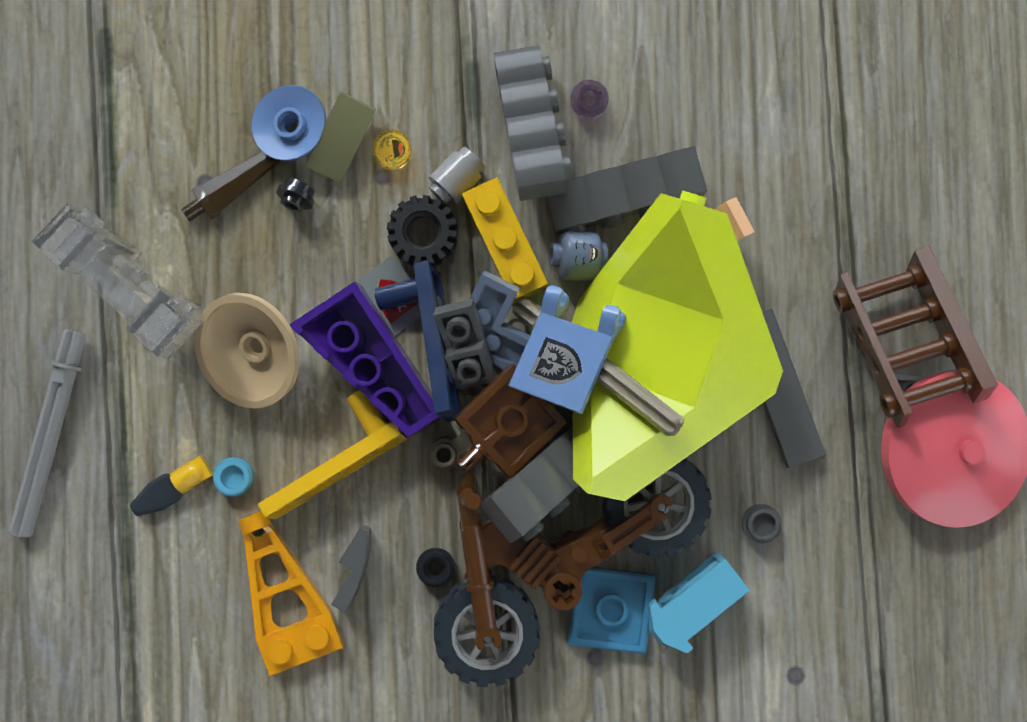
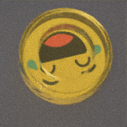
(392, 149)

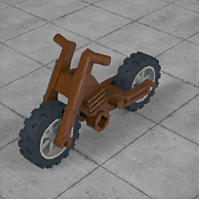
(544, 564)

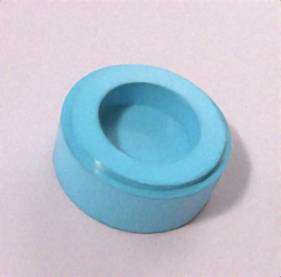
(233, 476)

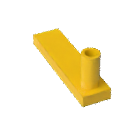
(379, 440)

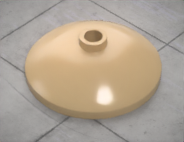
(234, 359)

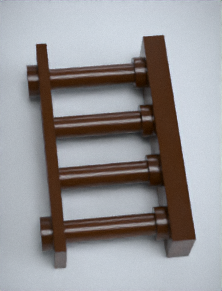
(938, 306)

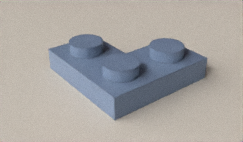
(493, 301)

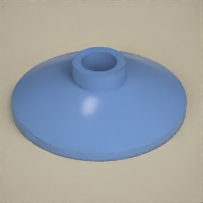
(277, 113)

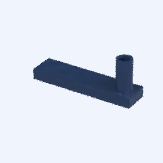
(427, 290)

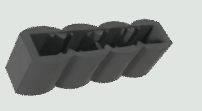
(531, 123)
(624, 190)
(534, 491)

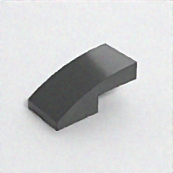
(356, 559)

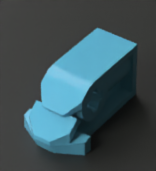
(695, 602)

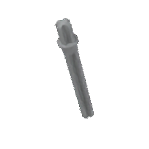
(47, 433)

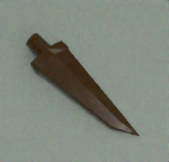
(225, 188)

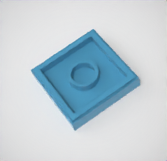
(612, 610)

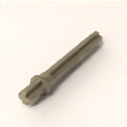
(618, 382)

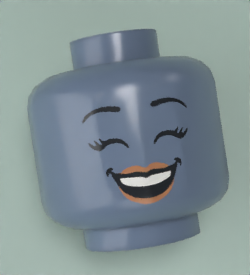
(578, 256)

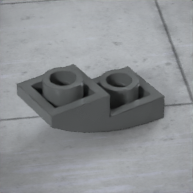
(465, 344)

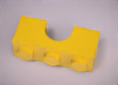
(504, 238)

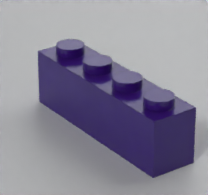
(365, 351)

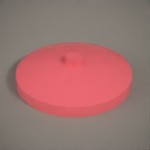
(957, 457)

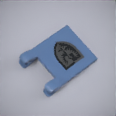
(563, 357)

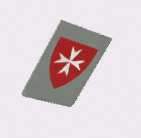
(385, 274)

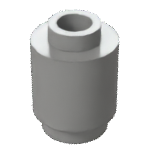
(456, 175)

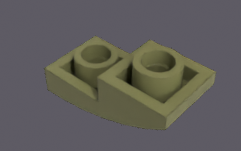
(340, 137)

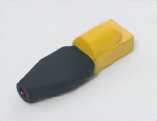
(170, 487)

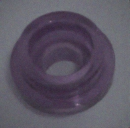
(593, 88)

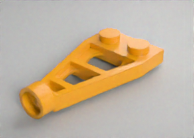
(301, 640)

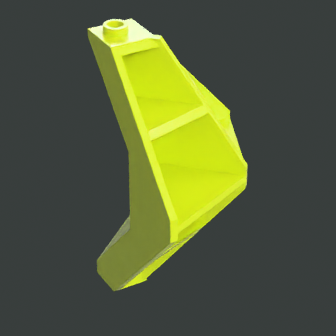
(686, 337)

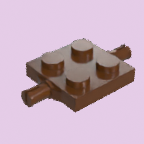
(506, 425)

